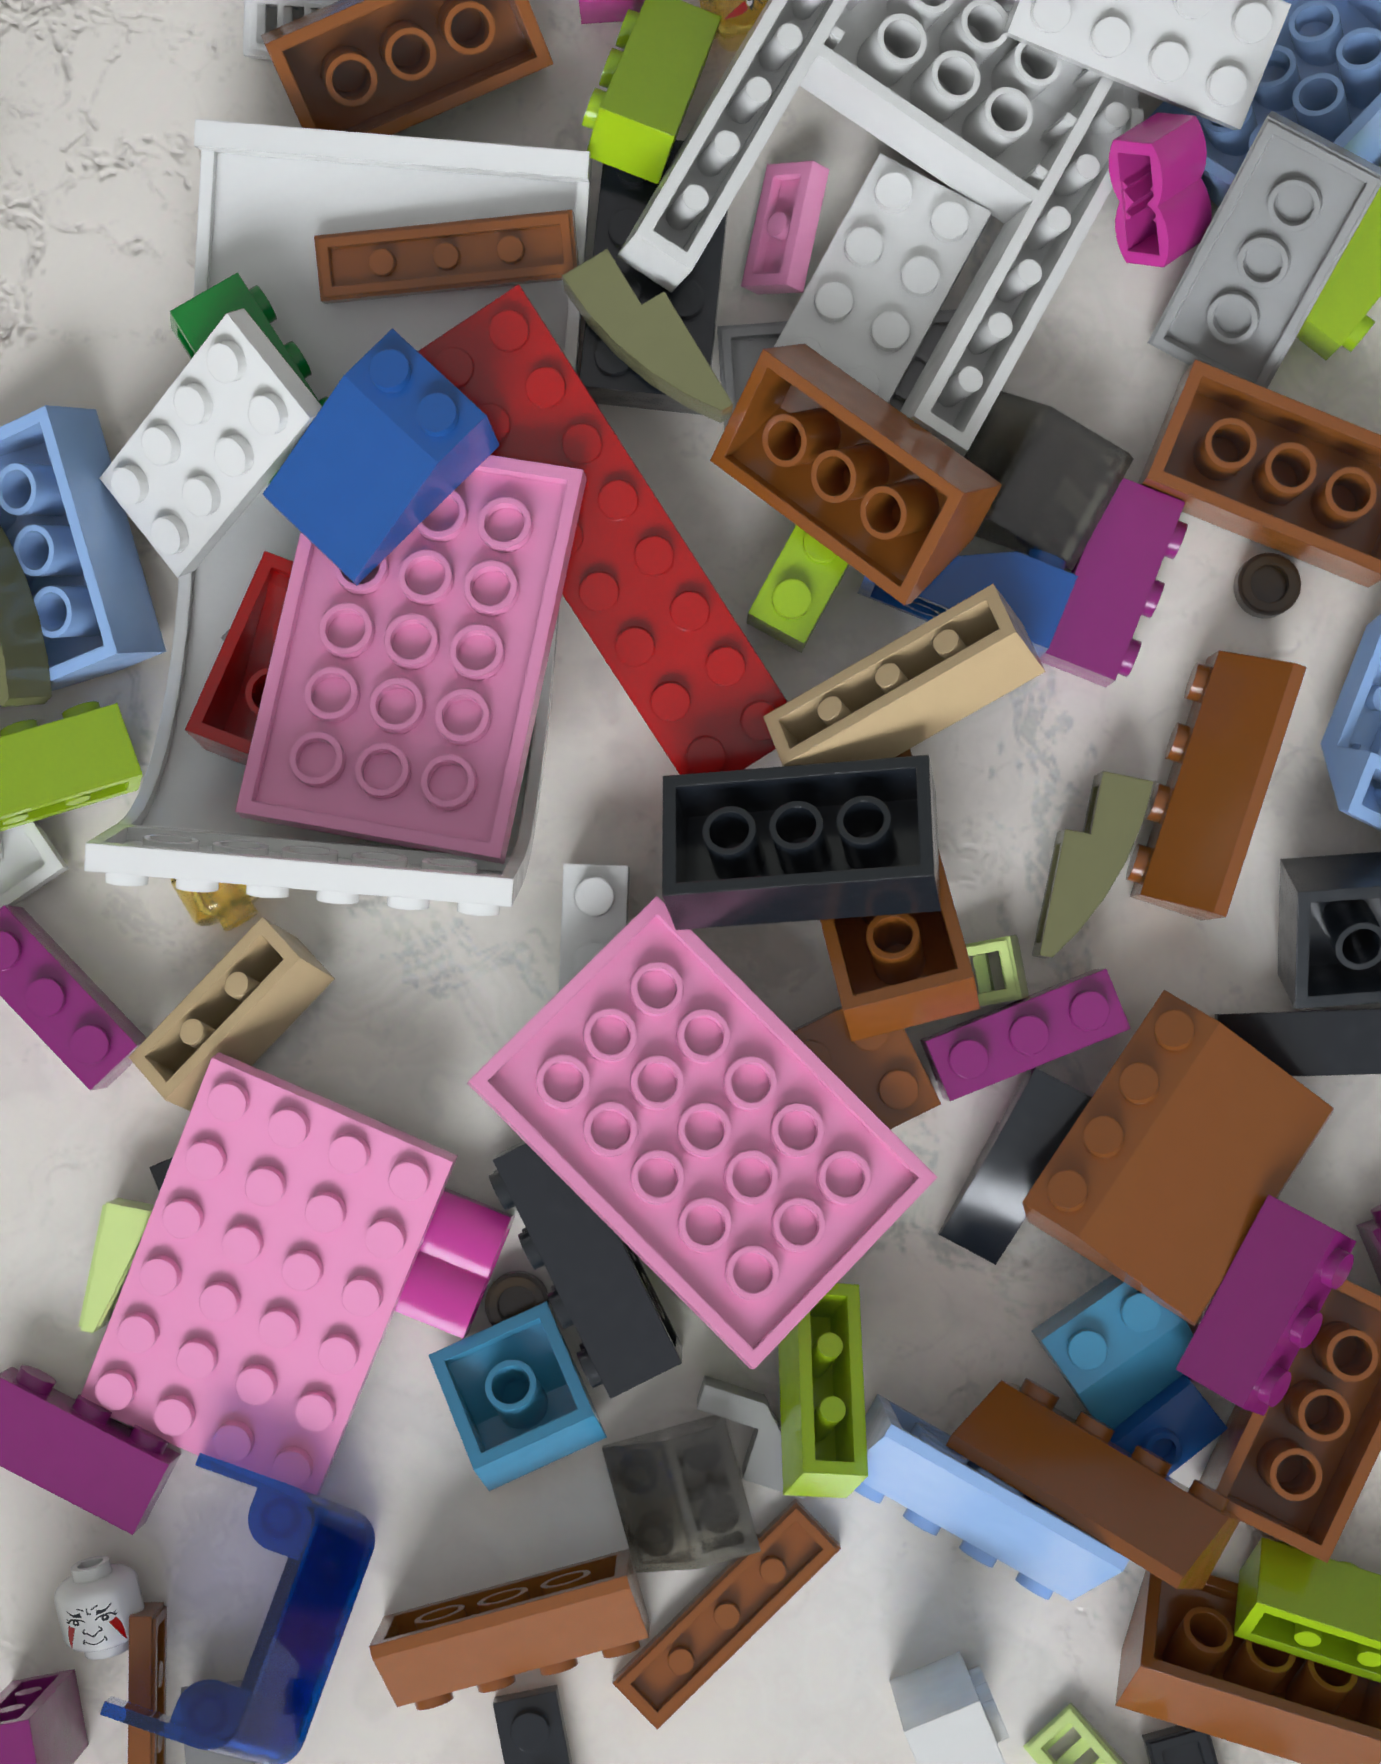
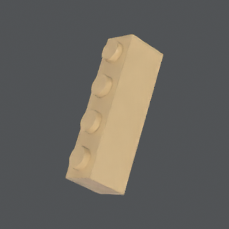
(909, 686)

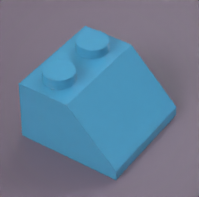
(1115, 1348)
(516, 1397)

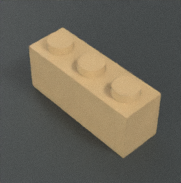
(232, 1011)

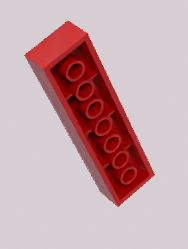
(628, 563)

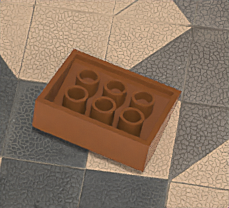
(1176, 1157)

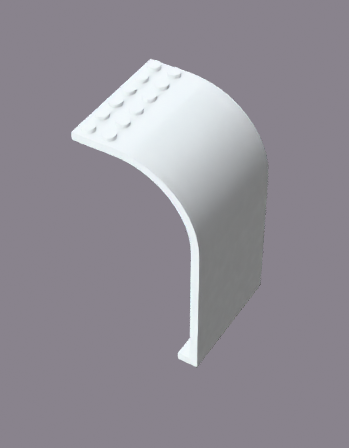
(258, 216)

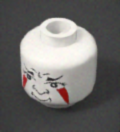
(97, 1606)

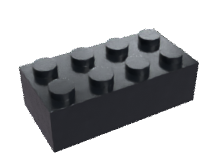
(695, 298)
(800, 843)
(1330, 929)
(593, 1273)

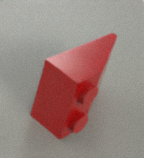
(234, 689)

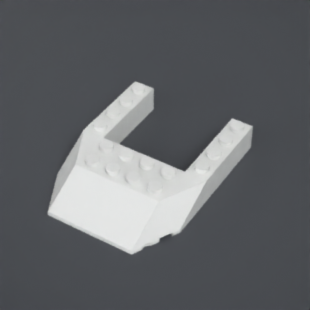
(955, 100)

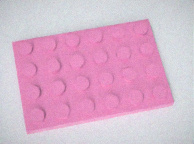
(418, 691)
(703, 1132)
(267, 1275)

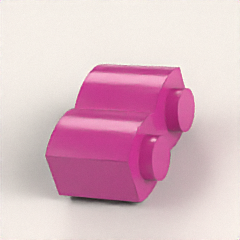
(1160, 189)
(455, 1263)

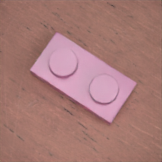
(785, 227)

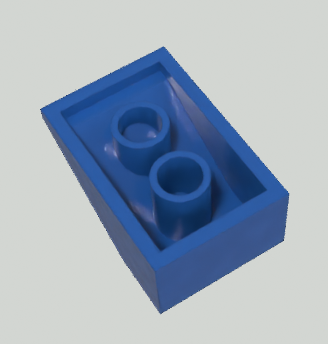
(380, 457)
(1030, 584)

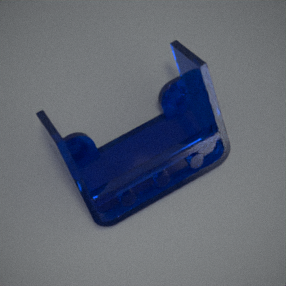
(299, 1639)

